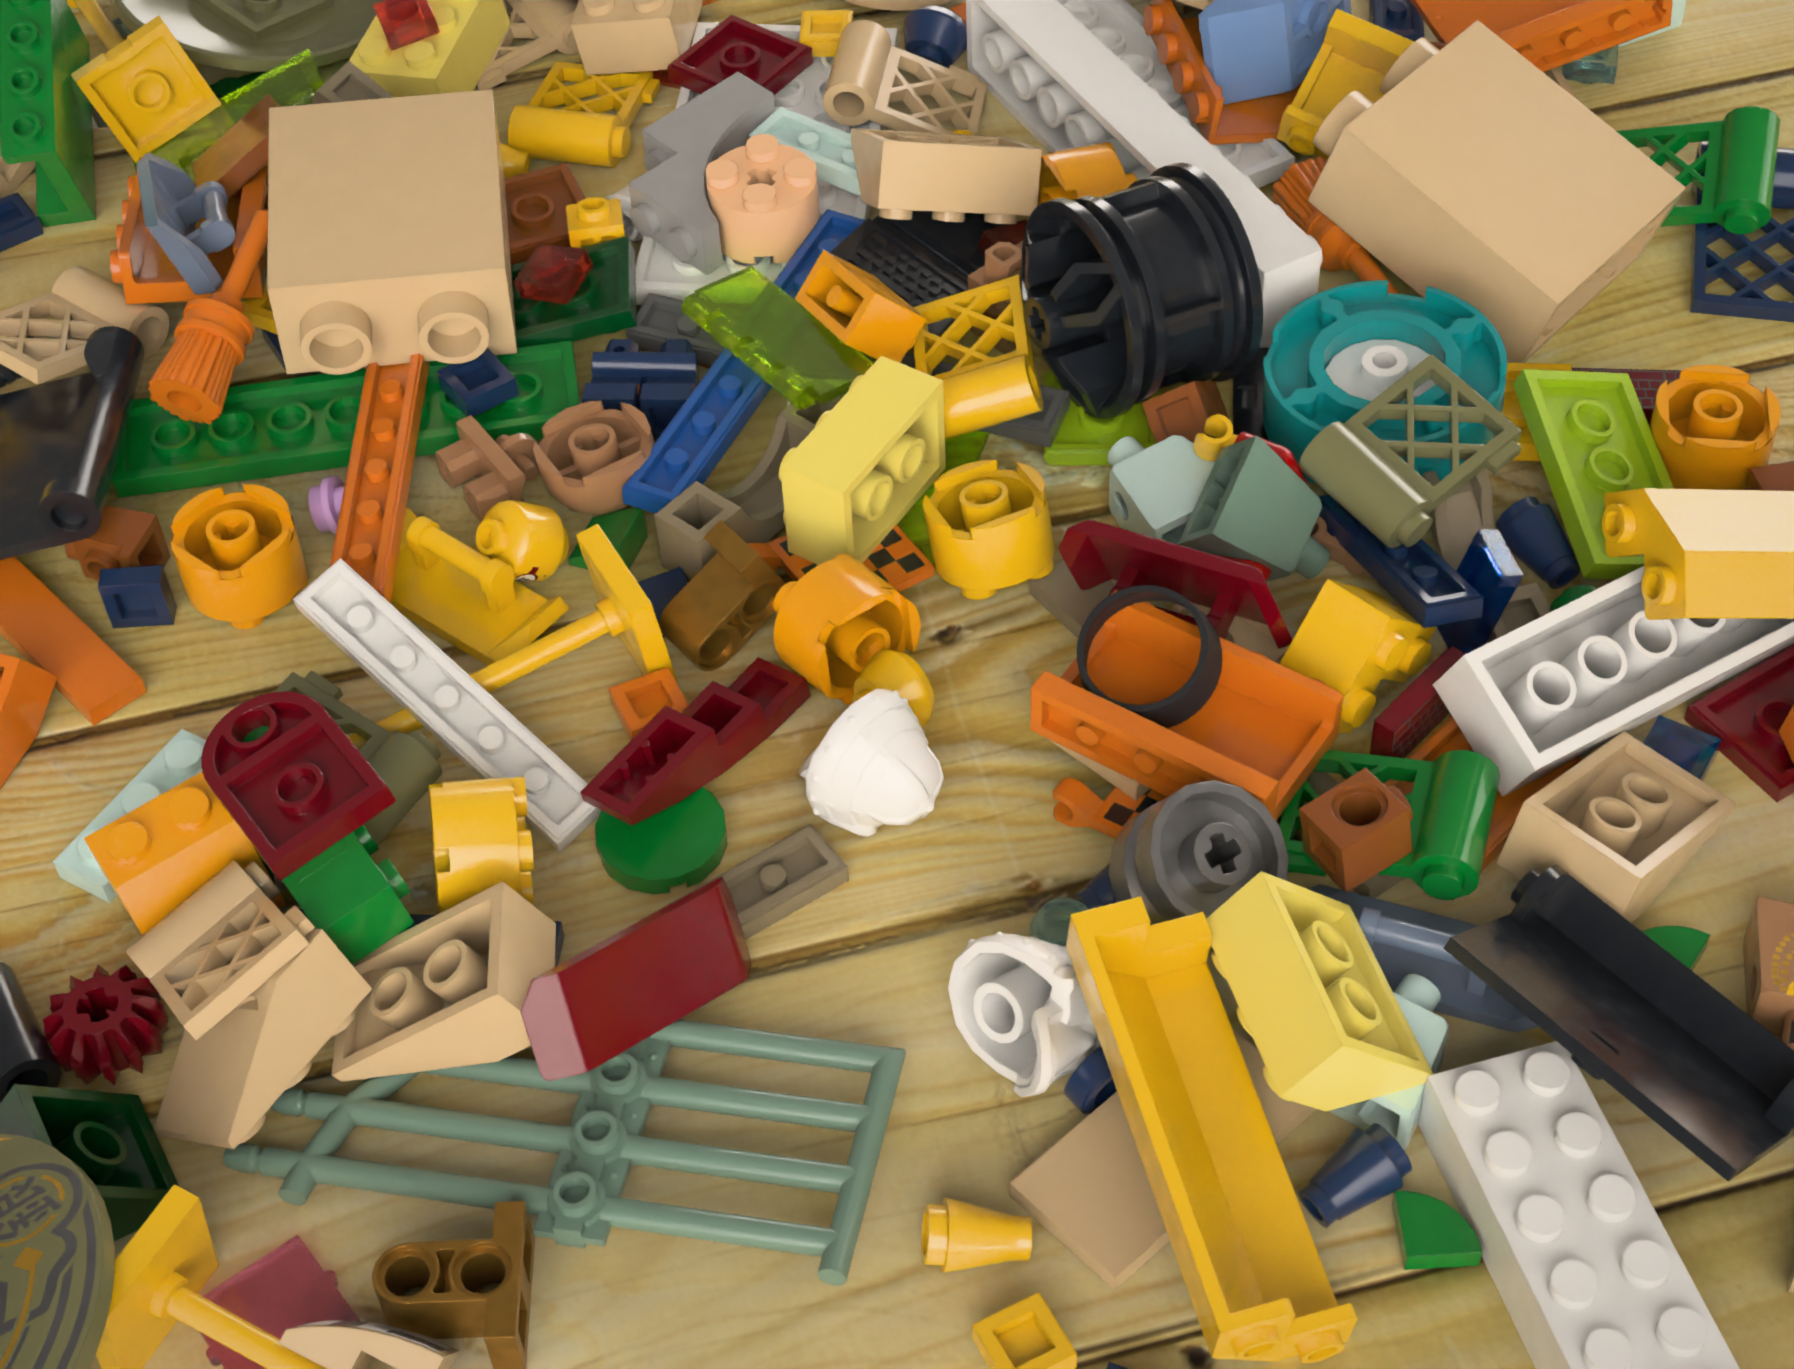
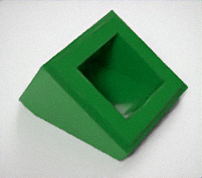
(624, 530)

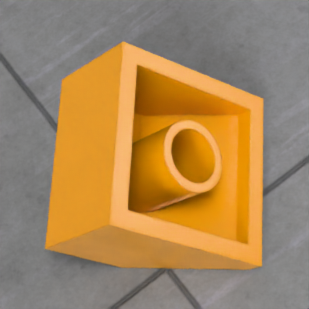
(170, 850)

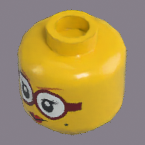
(524, 537)

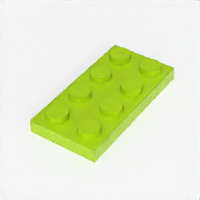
(1590, 445)

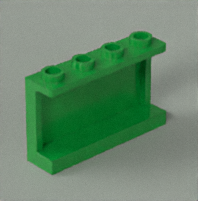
(44, 109)

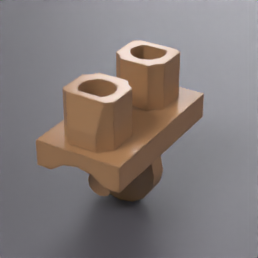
(497, 465)

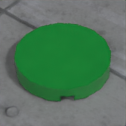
(665, 848)

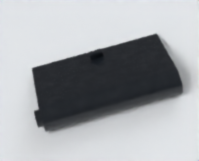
(64, 446)
(1637, 1020)

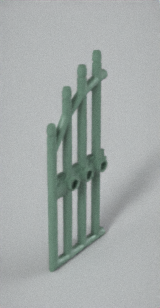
(608, 1139)

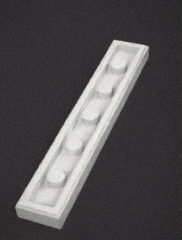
(446, 700)

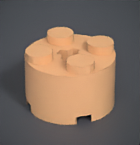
(763, 199)

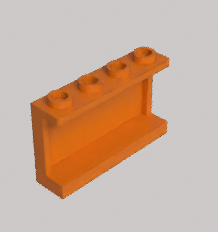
(150, 274)
(1255, 731)

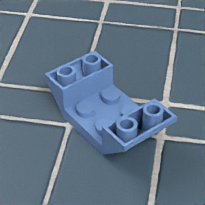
(1263, 44)

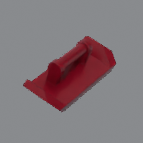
(1228, 587)
(635, 982)

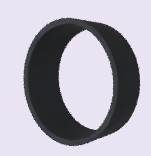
(1200, 685)

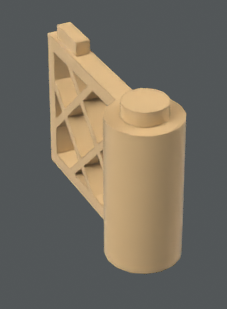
(540, 20)
(868, 79)
(82, 305)
(191, 945)

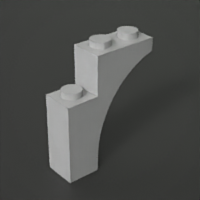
(672, 196)

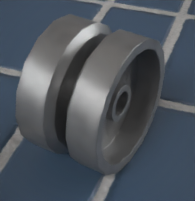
(1195, 850)

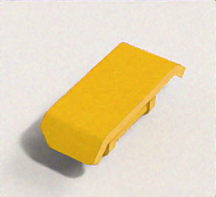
(466, 594)

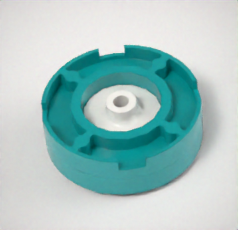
(1360, 340)

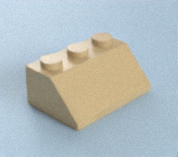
(946, 175)

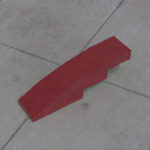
(693, 747)

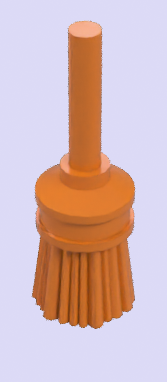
(1337, 246)
(211, 339)

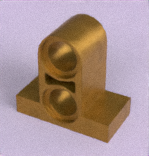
(721, 602)
(453, 1274)

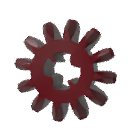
(106, 1024)

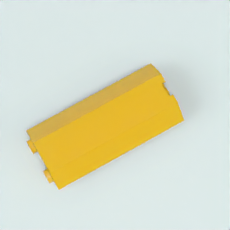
(1707, 550)
(1204, 1137)

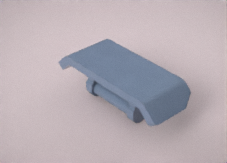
(170, 213)
(1413, 943)

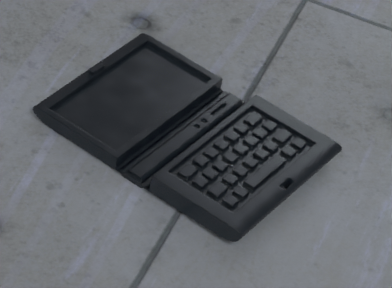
(918, 256)

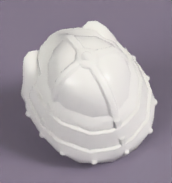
(873, 767)
(1022, 1009)

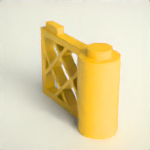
(580, 130)
(979, 387)

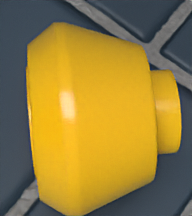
(897, 673)

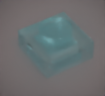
(1595, 68)

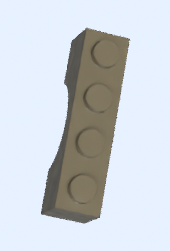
(750, 508)

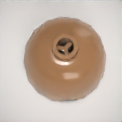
(592, 455)

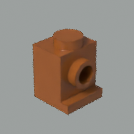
(121, 541)

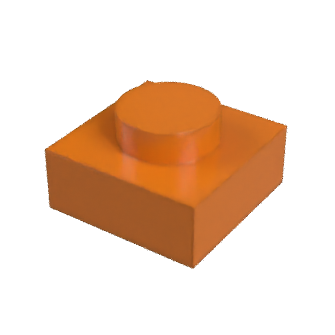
(643, 698)

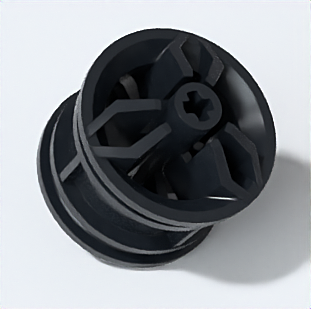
(1141, 289)

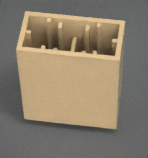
(1490, 186)
(388, 232)

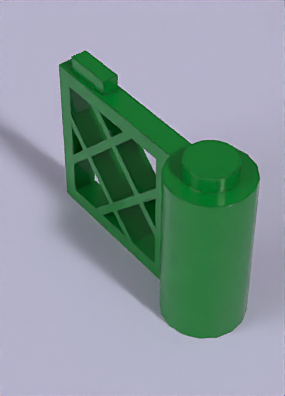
(1736, 167)
(1449, 823)

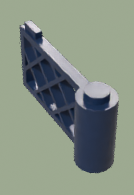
(1749, 299)

